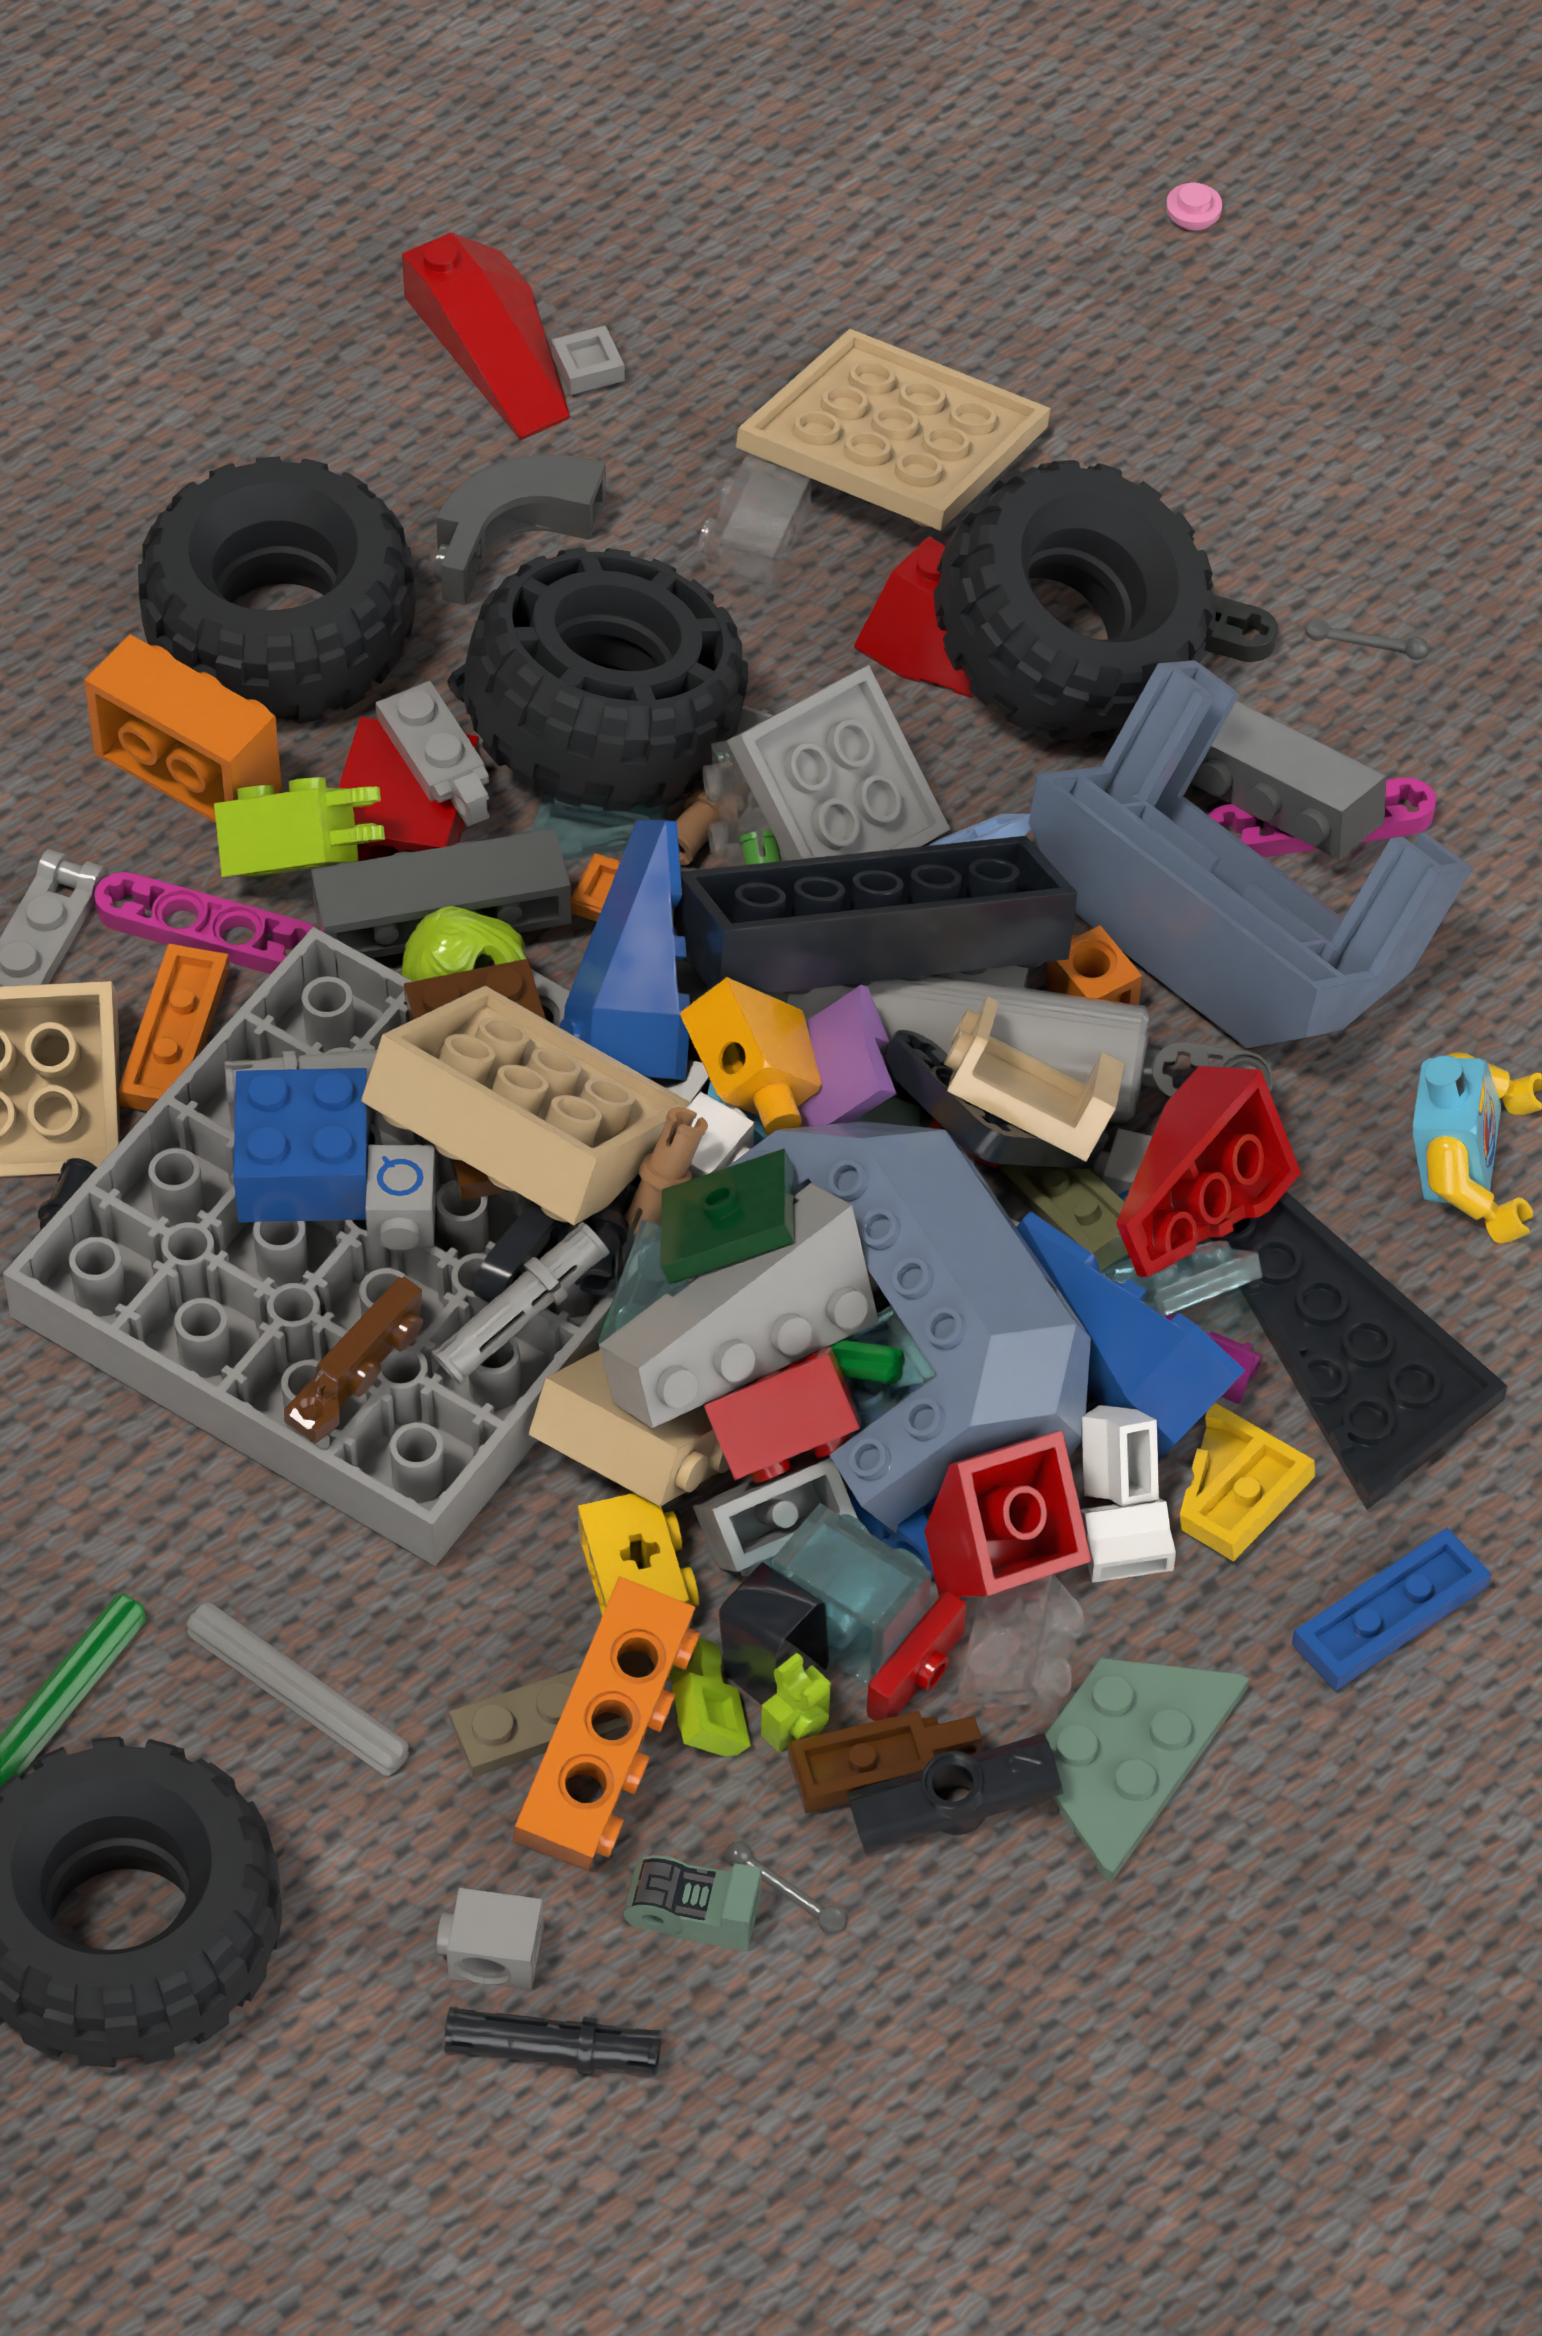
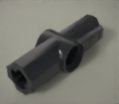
(997, 1780)

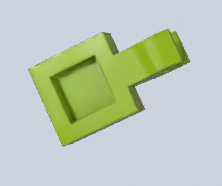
(799, 1705)
(706, 1707)

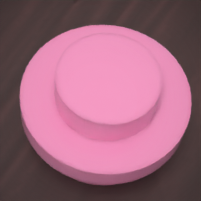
(1194, 206)

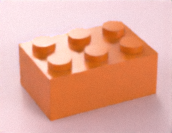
(179, 728)

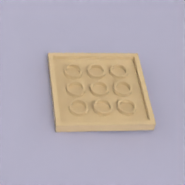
(893, 429)

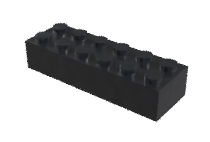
(876, 916)

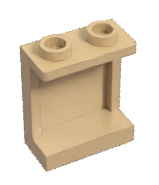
(1028, 1090)

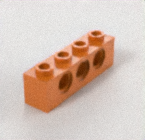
(632, 1621)

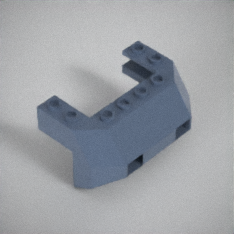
(1210, 908)
(967, 1292)

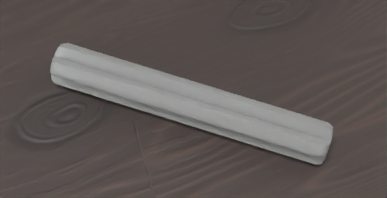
(298, 1689)

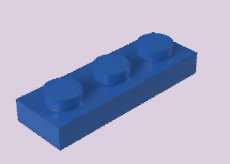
(1391, 1609)

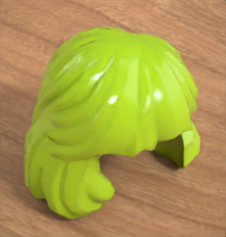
(458, 942)

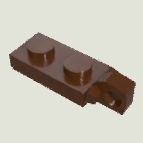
(356, 1360)
(872, 1753)

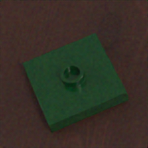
(727, 1216)

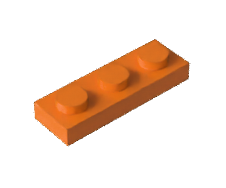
(173, 1023)

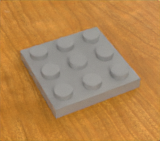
(838, 774)

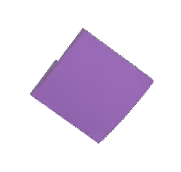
(848, 1060)

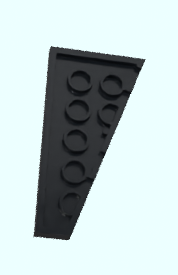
(1359, 1351)

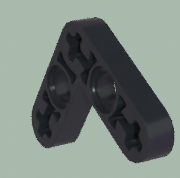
(921, 1071)

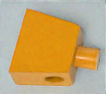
(754, 1052)

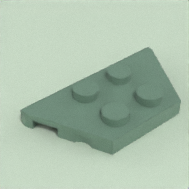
(1130, 1746)

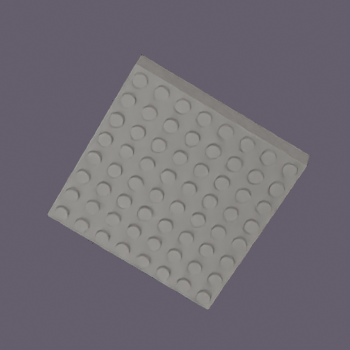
(235, 1315)

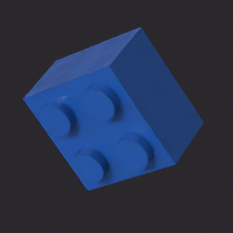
(301, 1145)

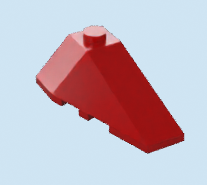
(904, 625)
(1207, 1166)

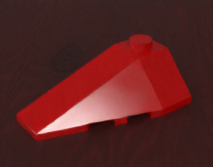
(489, 327)

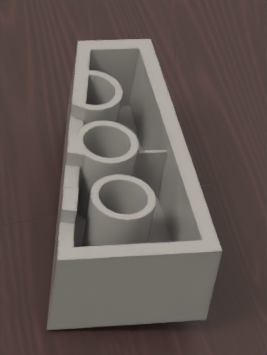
(745, 1317)

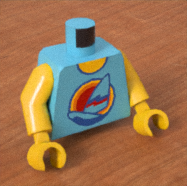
(1458, 1135)

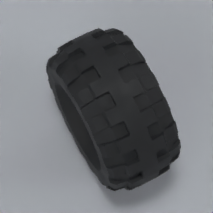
(271, 528)
(1111, 547)
(604, 678)
(147, 1814)

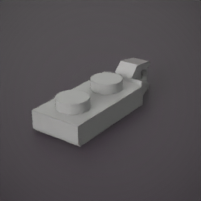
(436, 750)

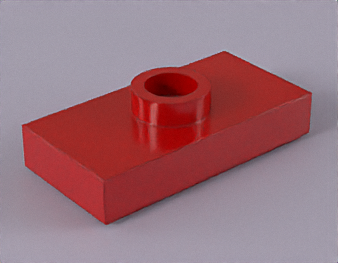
(918, 1659)

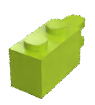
(292, 829)

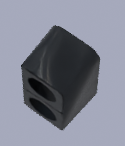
(759, 1619)

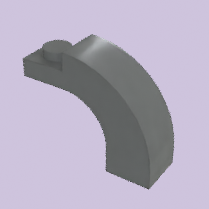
(513, 498)

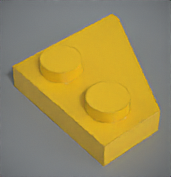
(1239, 1483)

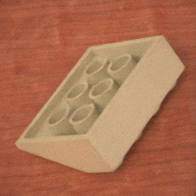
(58, 1076)
(520, 1102)

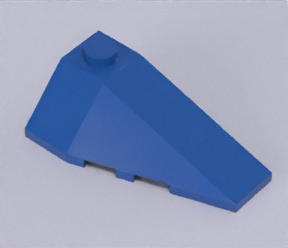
(627, 980)
(1135, 1352)

